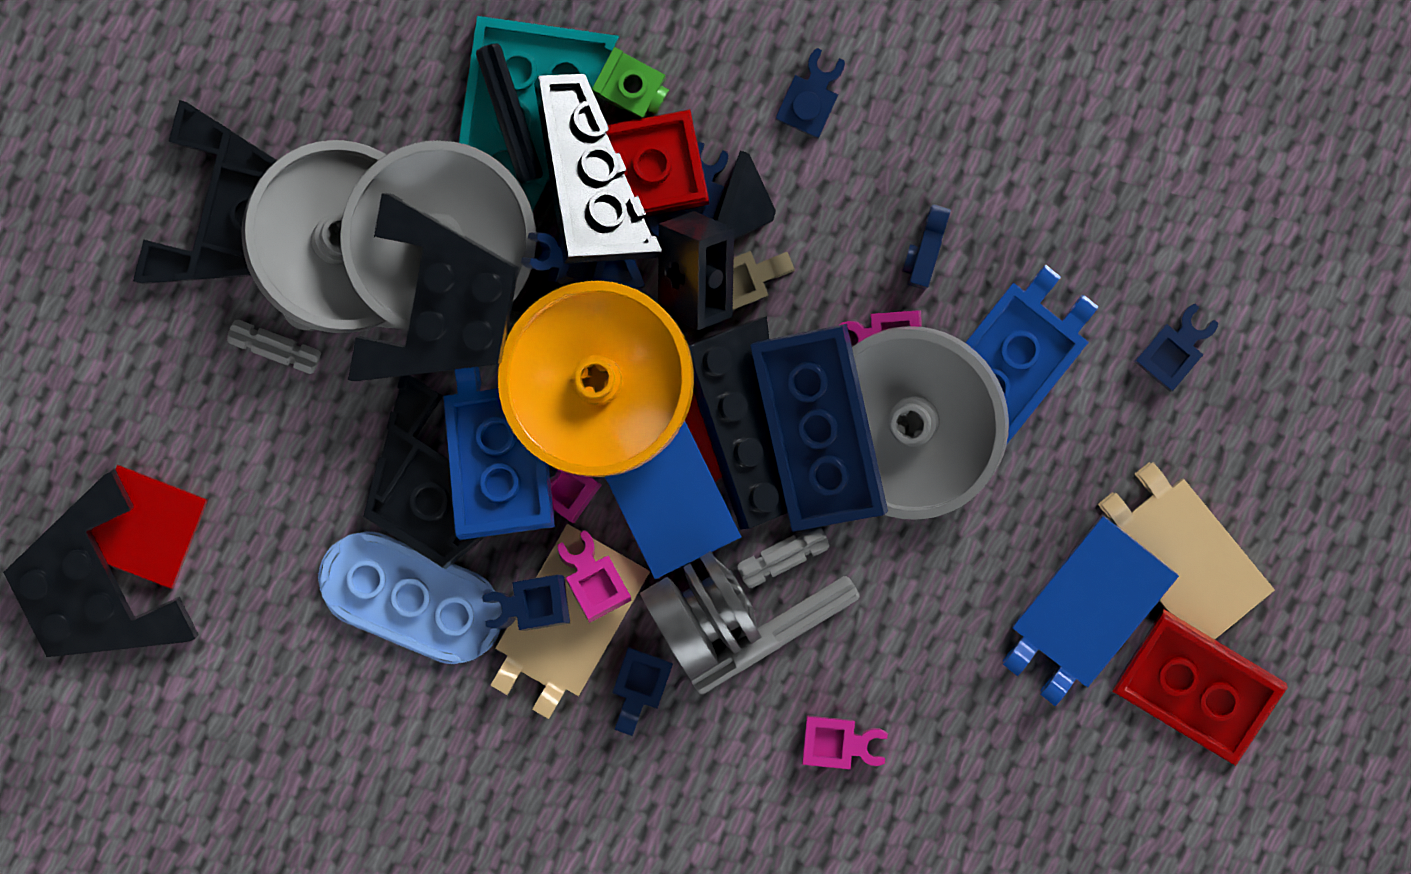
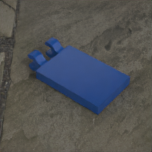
(1030, 344)
(492, 474)
(674, 506)
(1089, 607)

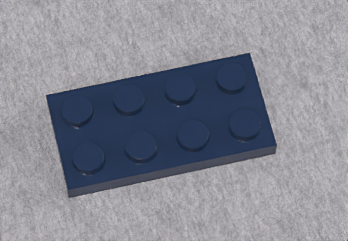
(819, 428)

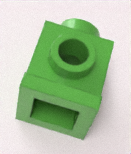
(611, 88)

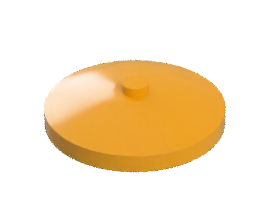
(595, 378)

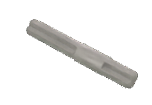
(779, 632)

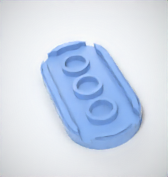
(408, 598)

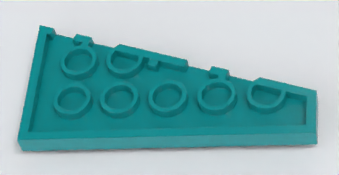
(529, 53)

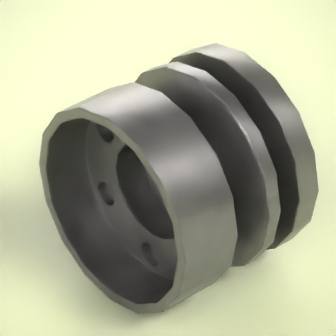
(701, 615)

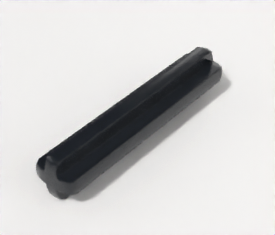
(509, 113)

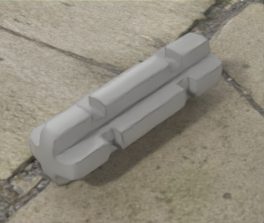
(273, 346)
(783, 556)

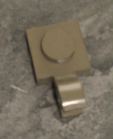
(750, 277)

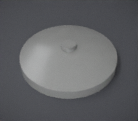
(453, 185)
(295, 235)
(931, 418)

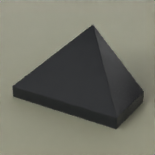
(746, 200)

